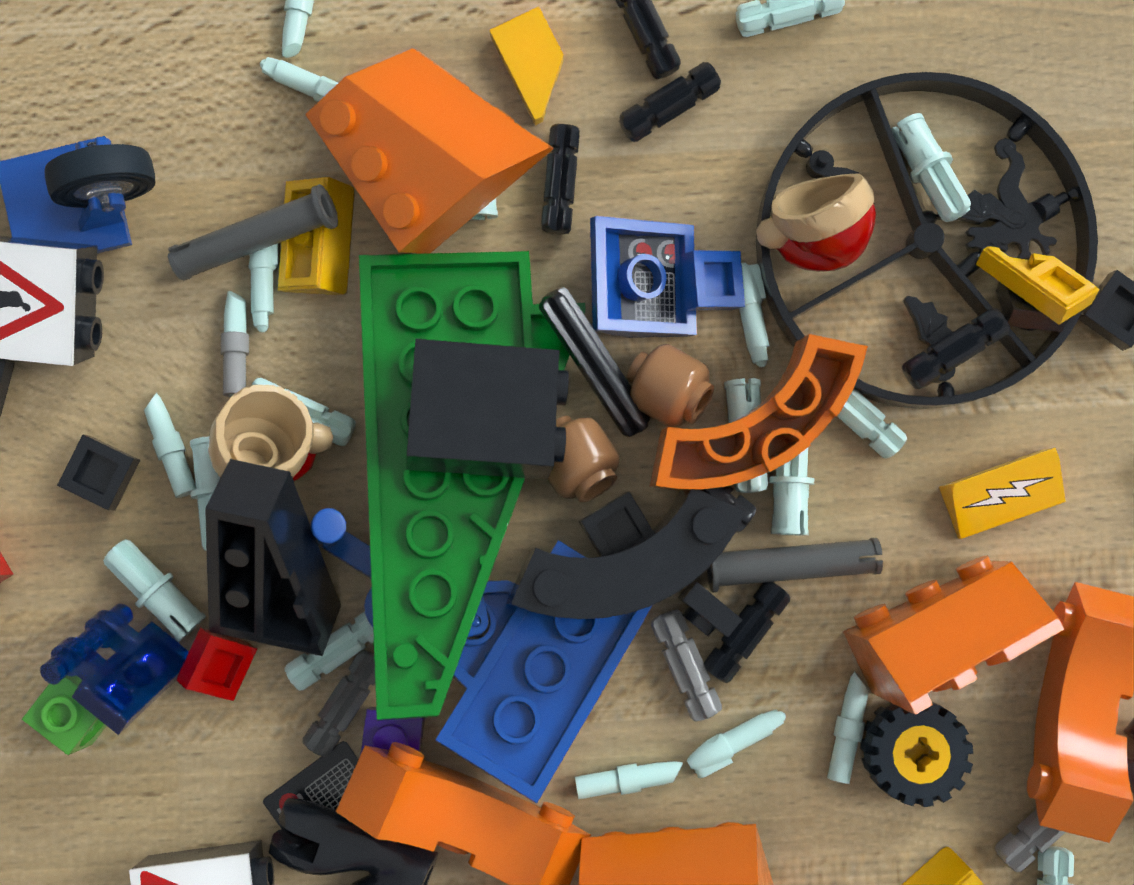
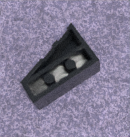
(266, 563)

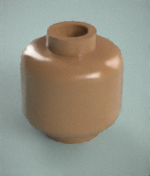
(670, 385)
(587, 462)

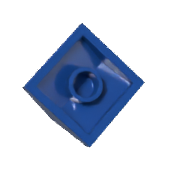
(611, 279)

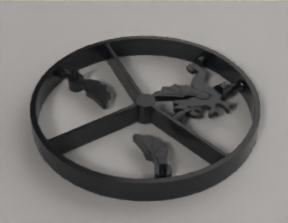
(1014, 216)

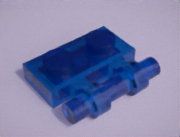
(127, 681)

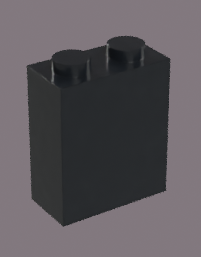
(486, 410)

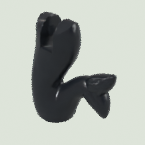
(327, 844)

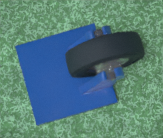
(76, 192)

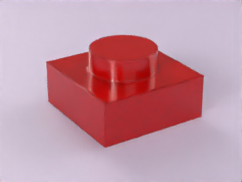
(216, 664)

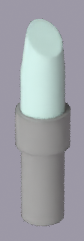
(234, 344)

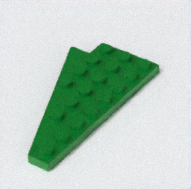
(428, 529)

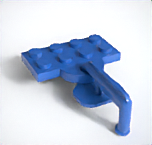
(523, 680)

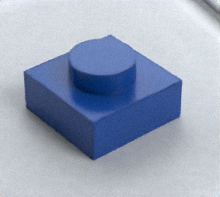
(712, 280)

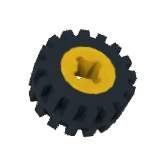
(894, 746)

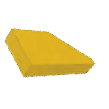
(530, 58)
(1041, 282)

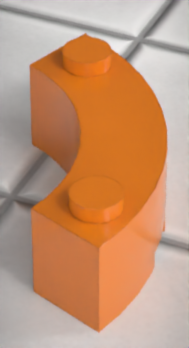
(774, 432)
(1078, 757)
(428, 805)

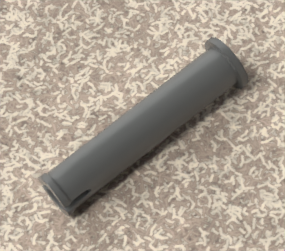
(254, 234)
(795, 563)

